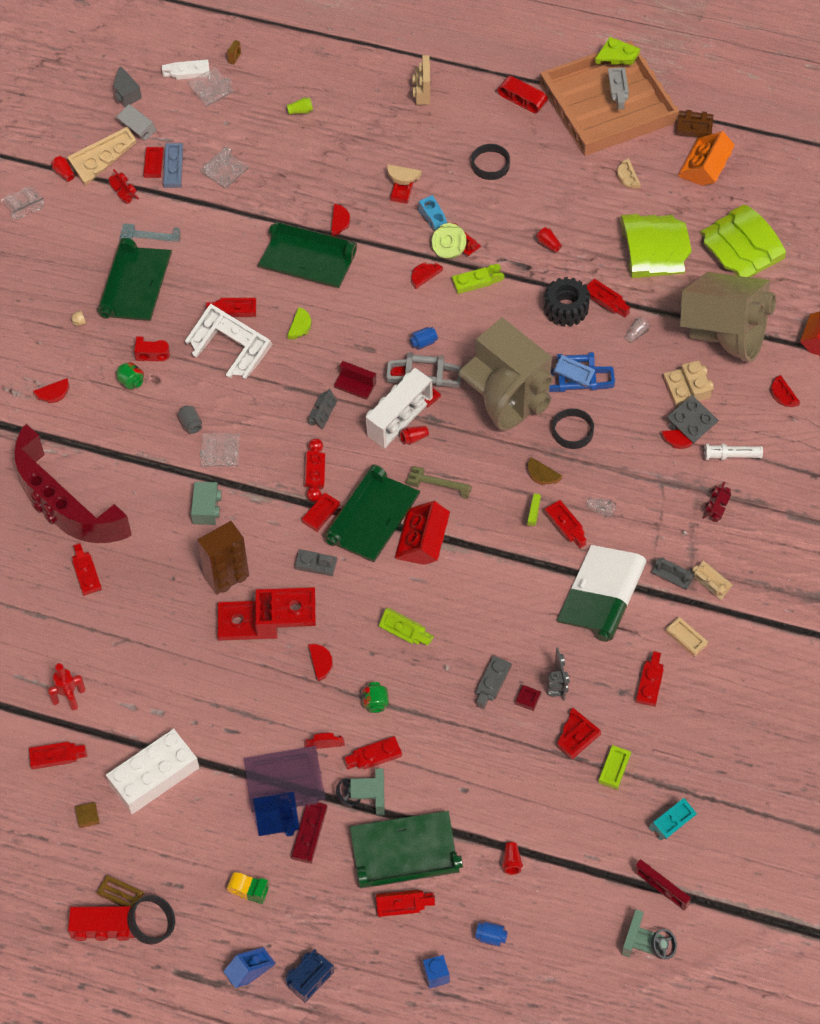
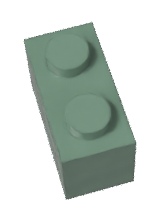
(205, 503)

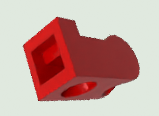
(151, 350)

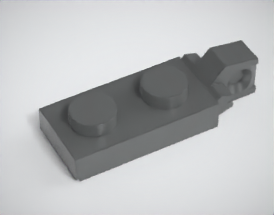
(492, 681)

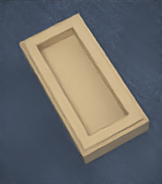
(686, 636)

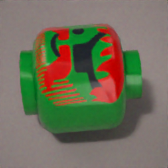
(130, 375)
(375, 697)

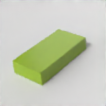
(614, 767)

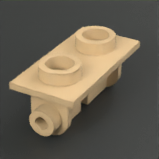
(712, 579)

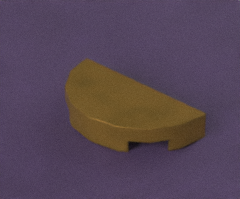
(541, 473)

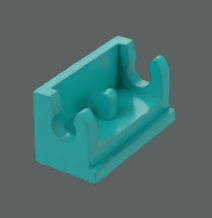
(673, 819)

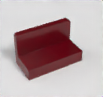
(355, 380)

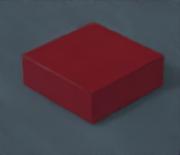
(528, 697)

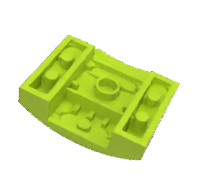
(744, 242)
(655, 244)

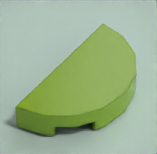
(301, 324)
(533, 515)

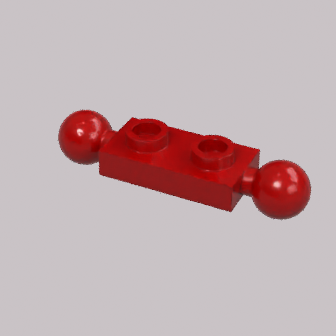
(314, 470)

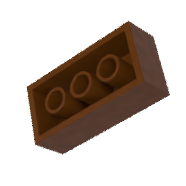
(223, 557)

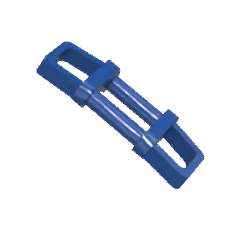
(593, 385)

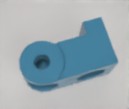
(432, 212)

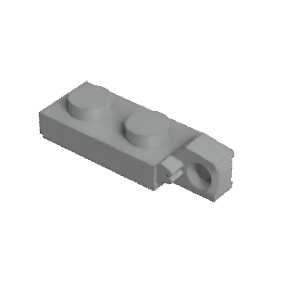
(618, 86)

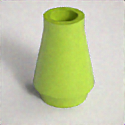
(301, 106)

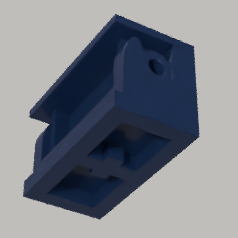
(309, 975)

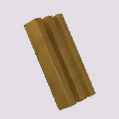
(118, 901)

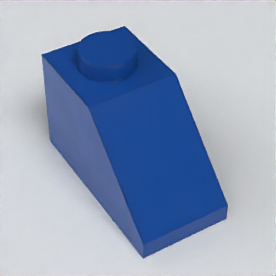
(248, 967)

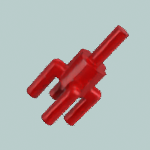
(65, 686)

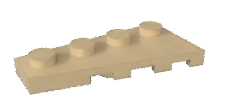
(97, 157)

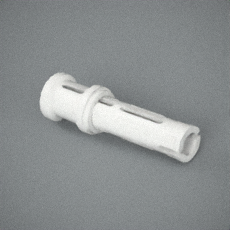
(723, 451)

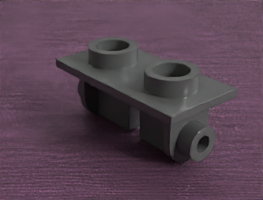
(325, 405)
(673, 573)

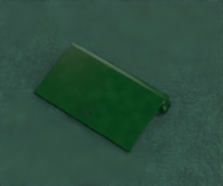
(308, 254)
(129, 281)
(371, 514)
(404, 849)

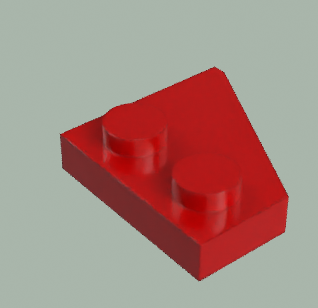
(577, 734)

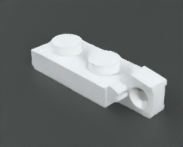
(186, 69)

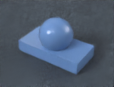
(574, 371)

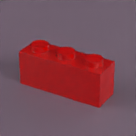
(99, 923)

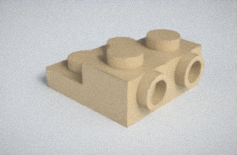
(422, 82)
(688, 381)

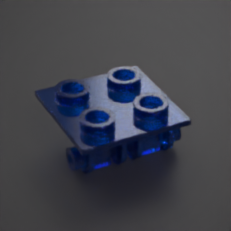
(276, 814)

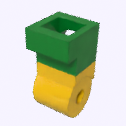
(248, 887)

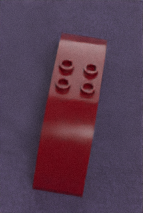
(57, 503)

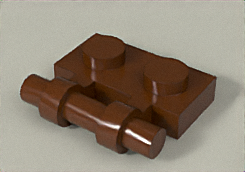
(694, 123)

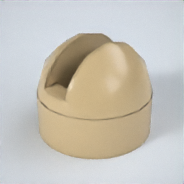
(78, 318)

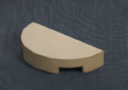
(403, 175)
(627, 175)

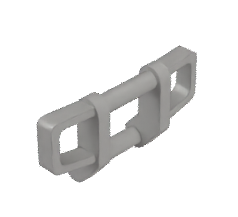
(425, 359)

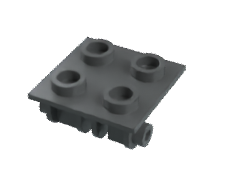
(692, 419)
(558, 680)

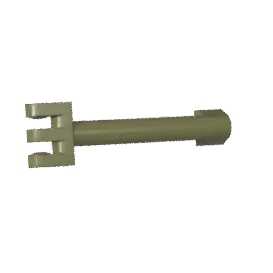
(417, 476)

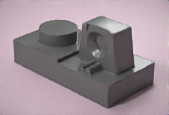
(316, 563)

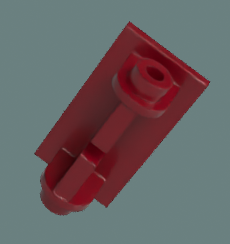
(719, 495)

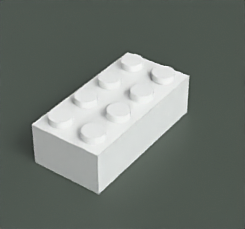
(398, 407)
(152, 771)

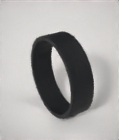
(490, 148)
(573, 444)
(165, 906)

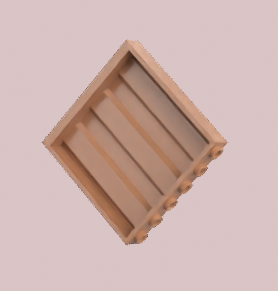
(585, 103)

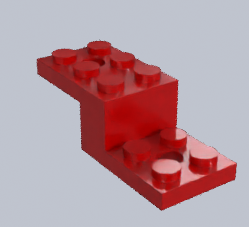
(266, 614)

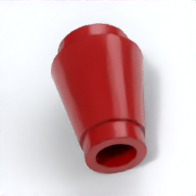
(62, 167)
(548, 239)
(413, 434)
(512, 861)

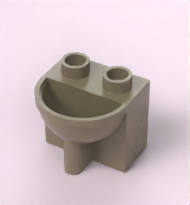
(728, 312)
(509, 374)

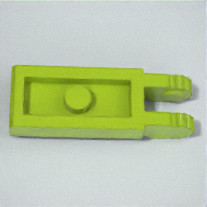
(477, 278)

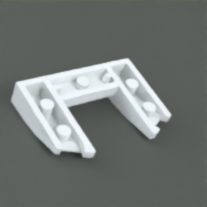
(216, 320)

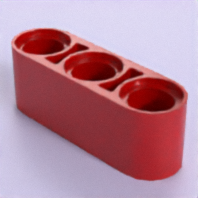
(522, 94)

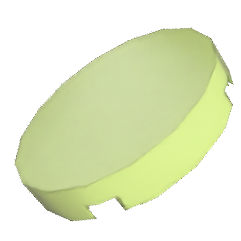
(449, 241)

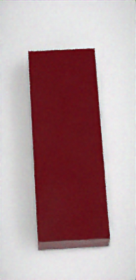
(309, 832)
(663, 885)

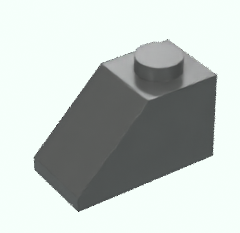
(125, 88)

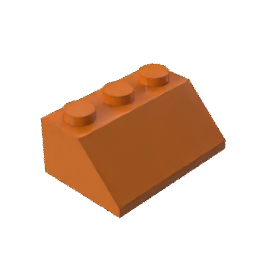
(707, 159)

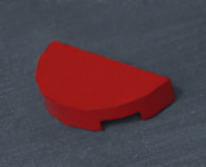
(340, 220)
(424, 273)
(53, 392)
(783, 394)
(676, 438)
(321, 660)
(325, 740)

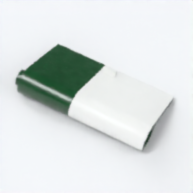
(602, 590)

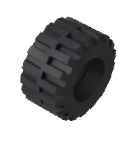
(566, 290)

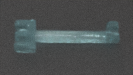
(129, 231)

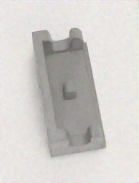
(136, 121)

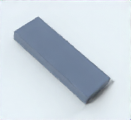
(173, 165)

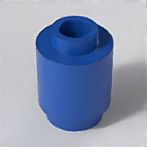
(423, 338)
(491, 933)

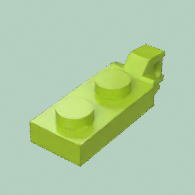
(405, 627)

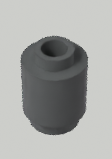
(190, 419)

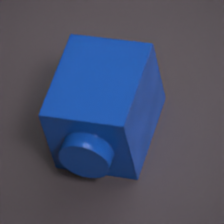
(436, 971)

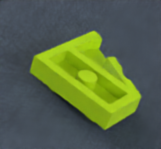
(617, 52)

